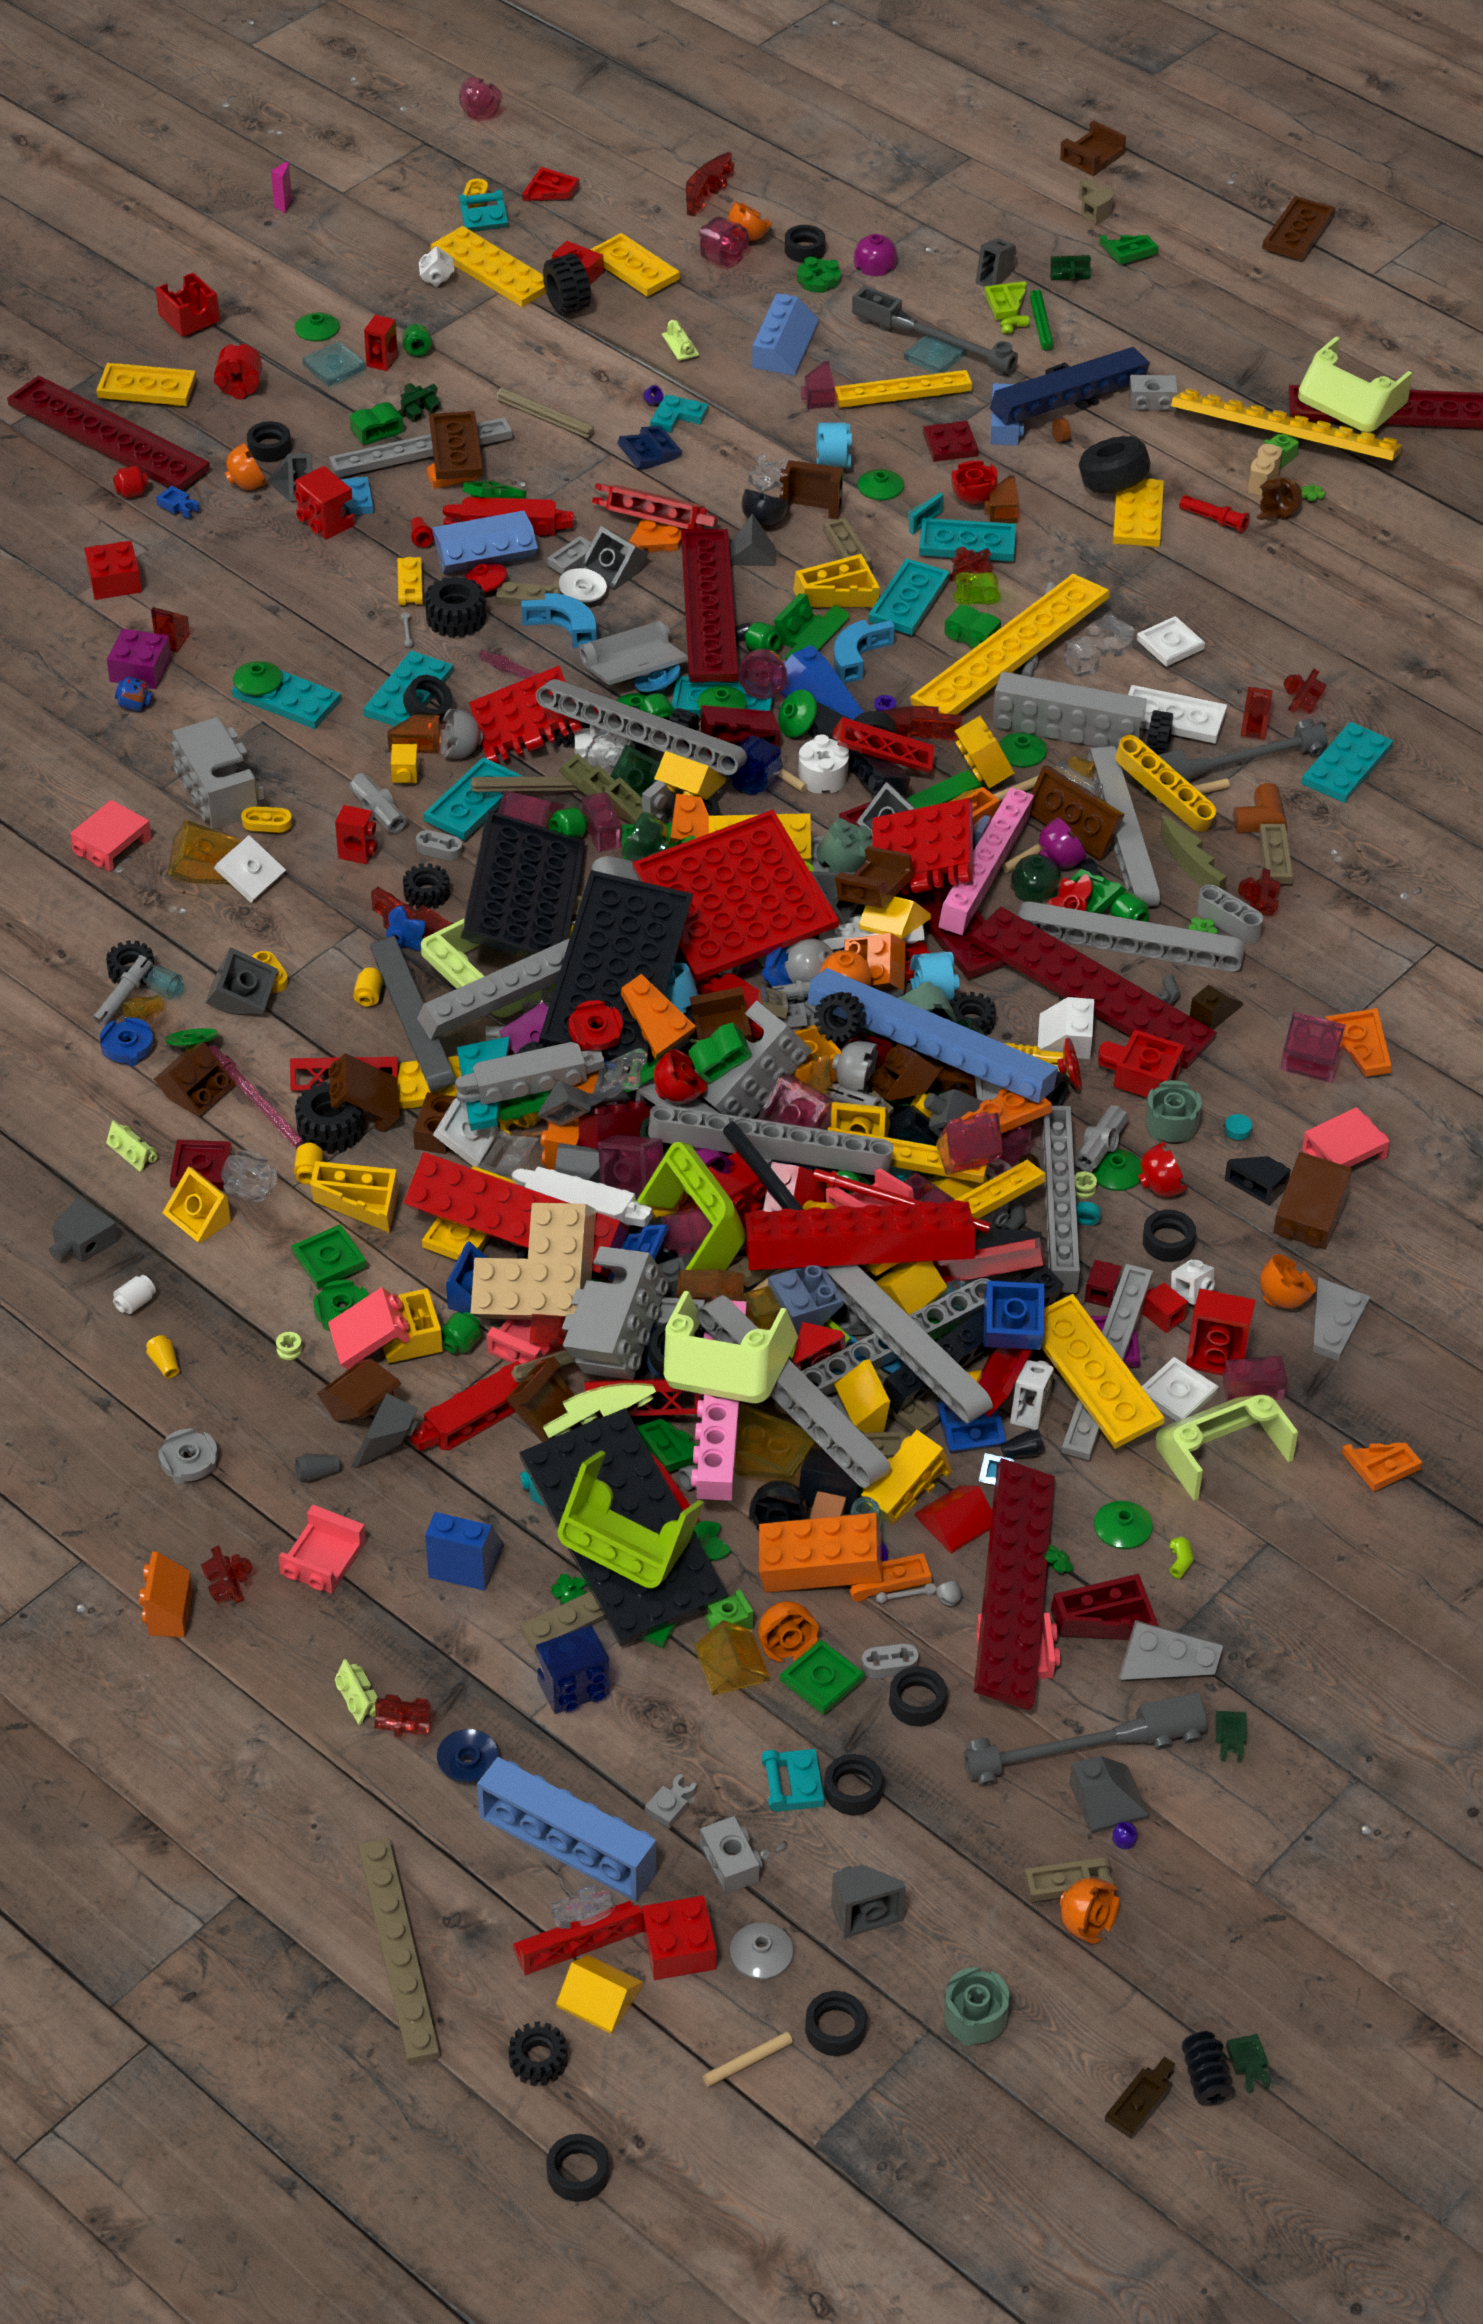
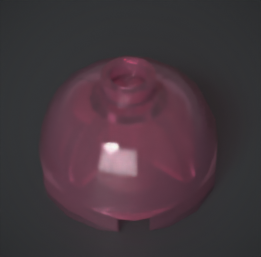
(479, 99)
(763, 673)

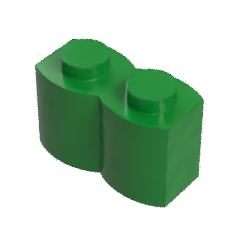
(376, 423)
(970, 625)
(720, 1052)

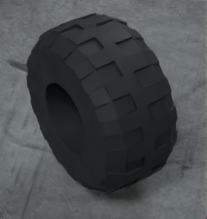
(1114, 464)

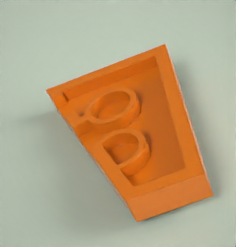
(658, 1018)
(1365, 1041)

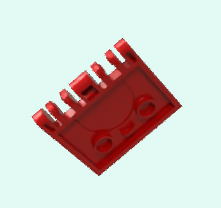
(516, 717)
(936, 839)

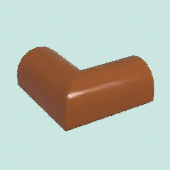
(1267, 810)

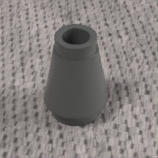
(315, 1466)

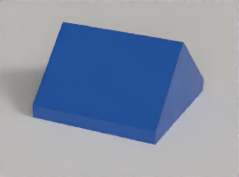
(461, 1279)

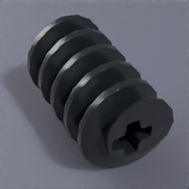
(1207, 2068)

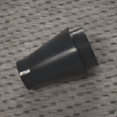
(1023, 1445)

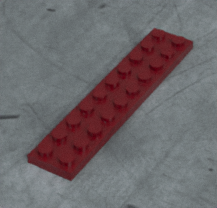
(1422, 409)
(108, 433)
(709, 606)
(966, 955)
(1079, 976)
(1014, 1585)

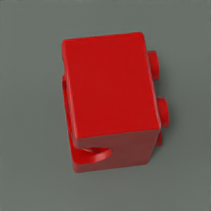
(190, 308)
(320, 502)
(741, 1186)

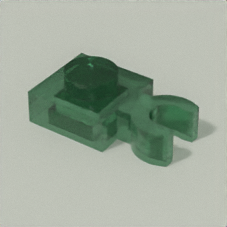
(1231, 1732)
(1249, 2058)

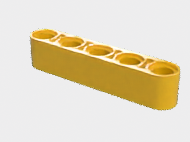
(1168, 794)

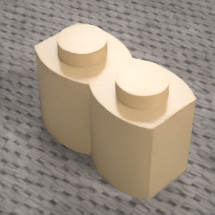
(1264, 467)

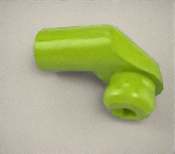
(1014, 321)
(1185, 1556)

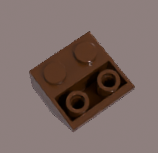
(902, 1075)
(195, 1079)
(358, 1390)

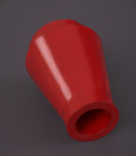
(421, 533)

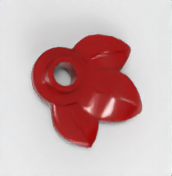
(1073, 894)

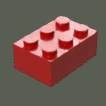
(1219, 1330)

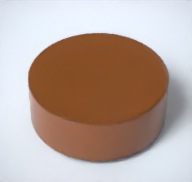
(1061, 430)

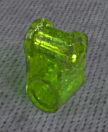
(978, 588)

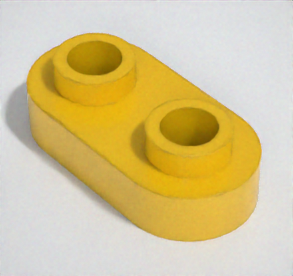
(476, 187)
(266, 819)
(281, 979)

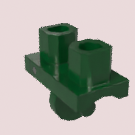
(1070, 267)
(417, 398)

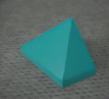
(928, 509)

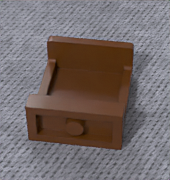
(1094, 150)
(813, 486)
(877, 878)
(718, 1009)
(365, 1088)
(541, 1397)

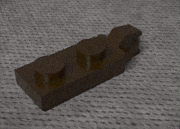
(1141, 2098)

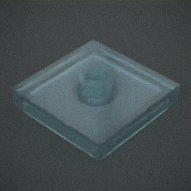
(934, 354)
(334, 363)

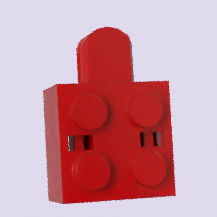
(1143, 1062)

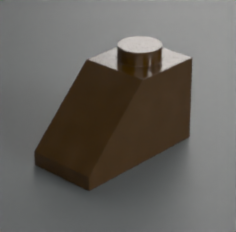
(1213, 1006)

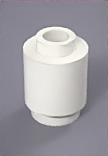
(133, 1294)

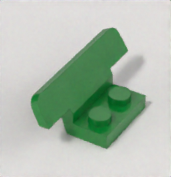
(802, 628)

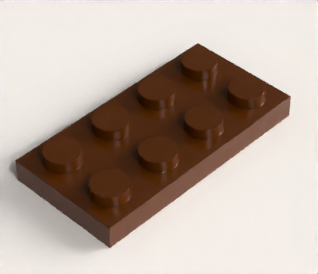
(1298, 228)
(455, 445)
(1086, 814)

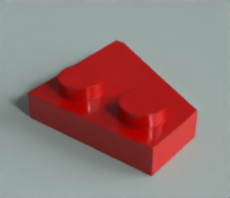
(550, 186)

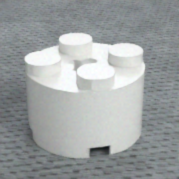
(823, 765)

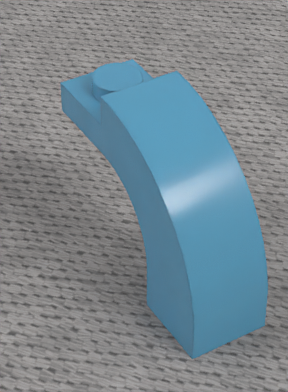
(564, 612)
(854, 642)

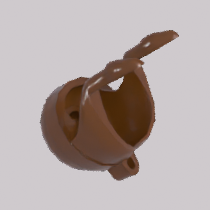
(1279, 498)

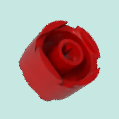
(238, 370)

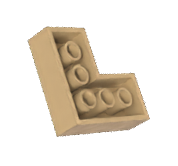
(555, 1267)

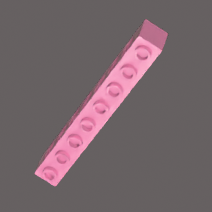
(987, 860)
(717, 1443)

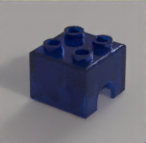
(573, 1669)

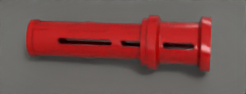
(1224, 516)

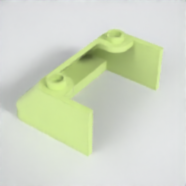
(1348, 396)
(446, 954)
(723, 1368)
(1188, 1434)

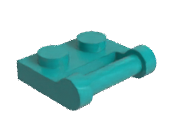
(483, 217)
(802, 1776)

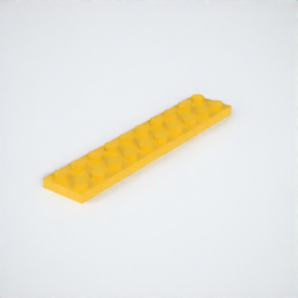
(1279, 422)
(1011, 645)

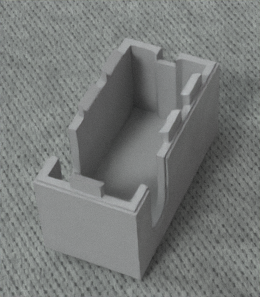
(208, 769)
(748, 1086)
(615, 1318)

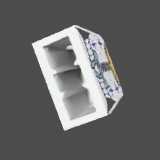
(1035, 1382)

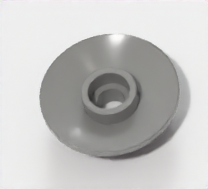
(761, 1962)

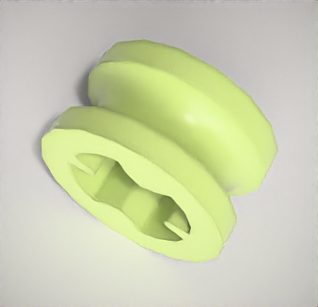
(1089, 1188)
(289, 1338)

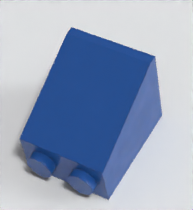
(461, 1550)

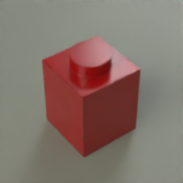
(1165, 1307)

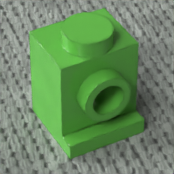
(1288, 445)
(732, 1609)

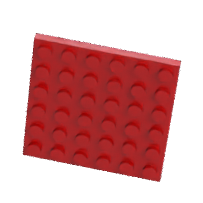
(746, 893)

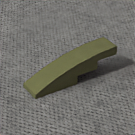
(596, 780)
(1188, 853)

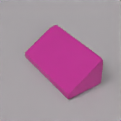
(281, 186)

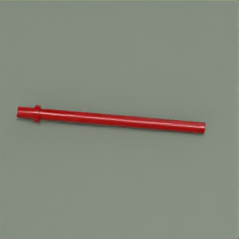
(834, 1179)

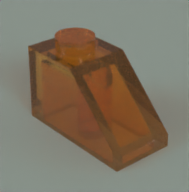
(1003, 502)
(418, 730)
(711, 1284)

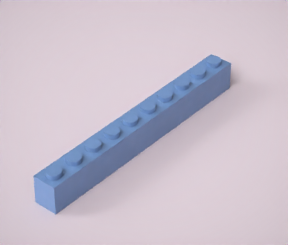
(940, 1038)

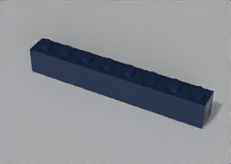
(1068, 385)

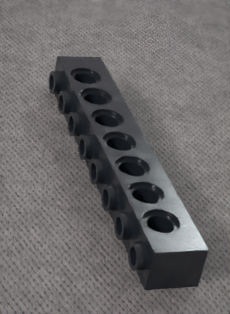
(962, 1344)

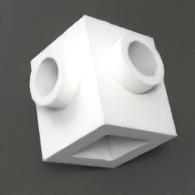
(436, 266)
(1190, 1277)

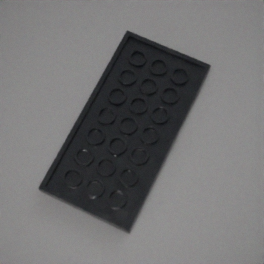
(522, 887)
(617, 935)
(641, 1497)

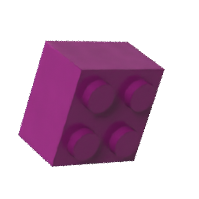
(139, 656)

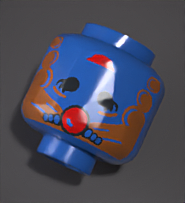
(133, 694)

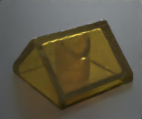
(730, 1658)

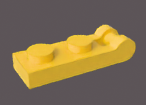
(410, 581)

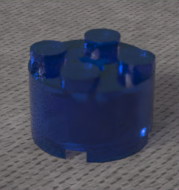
(761, 767)

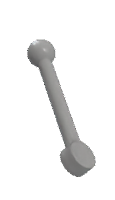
(405, 617)
(929, 1590)

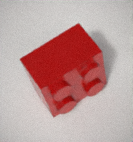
(113, 570)
(679, 1937)

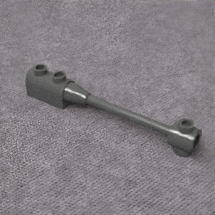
(887, 312)
(1307, 738)
(1155, 1723)

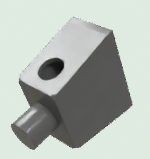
(995, 262)
(949, 1106)
(82, 1232)

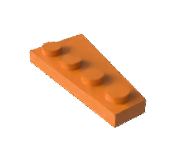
(1012, 1109)

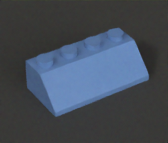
(784, 335)
(484, 541)

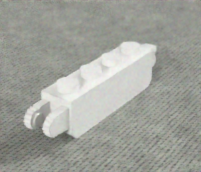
(572, 1189)

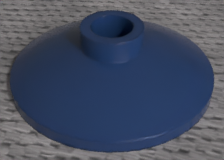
(463, 1746)

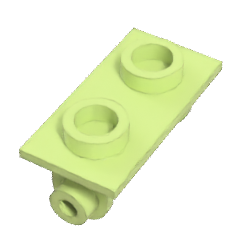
(679, 341)
(129, 1147)
(352, 1683)

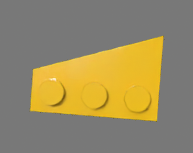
(839, 582)
(983, 752)
(357, 1191)
(911, 1472)

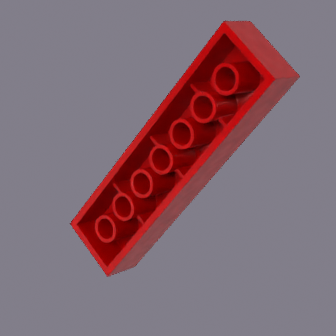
(492, 1205)
(859, 1235)

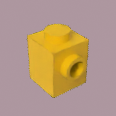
(404, 763)

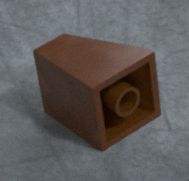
(1313, 1200)

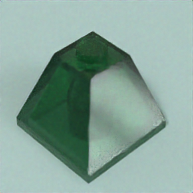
(636, 769)

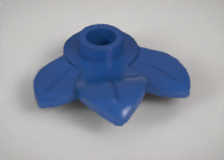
(406, 931)

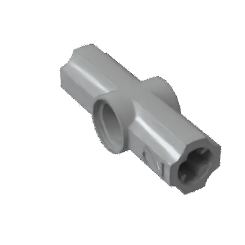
(379, 802)
(1101, 1138)

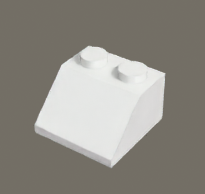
(1067, 1019)

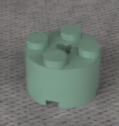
(844, 846)
(930, 999)
(1173, 1112)
(976, 2006)

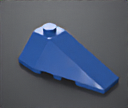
(812, 672)

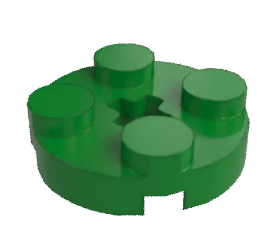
(819, 274)
(332, 1293)

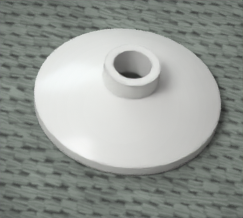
(582, 584)

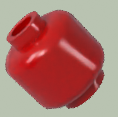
(130, 482)

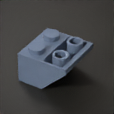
(806, 1295)

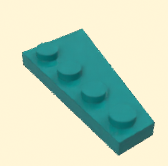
(482, 1115)

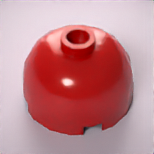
(974, 481)
(677, 1079)
(1161, 1172)

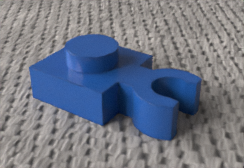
(177, 500)

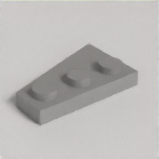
(1336, 1317)
(1167, 1653)

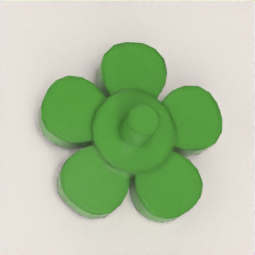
(1312, 492)
(1204, 925)

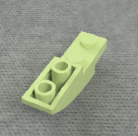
(605, 1398)

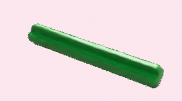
(1041, 319)

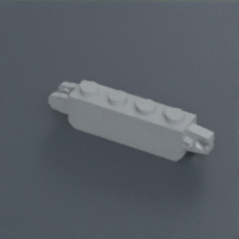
(527, 1073)

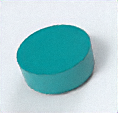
(1238, 1127)
(1088, 1213)

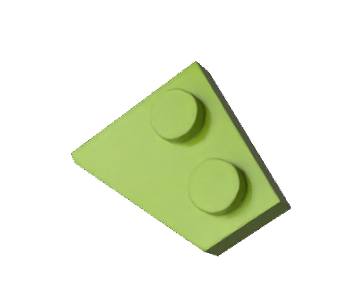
(1005, 299)

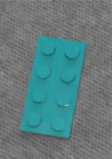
(944, 536)
(909, 595)
(687, 694)
(296, 700)
(388, 701)
(1347, 762)
(461, 809)

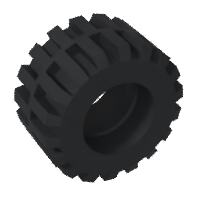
(567, 284)
(455, 606)
(325, 1125)

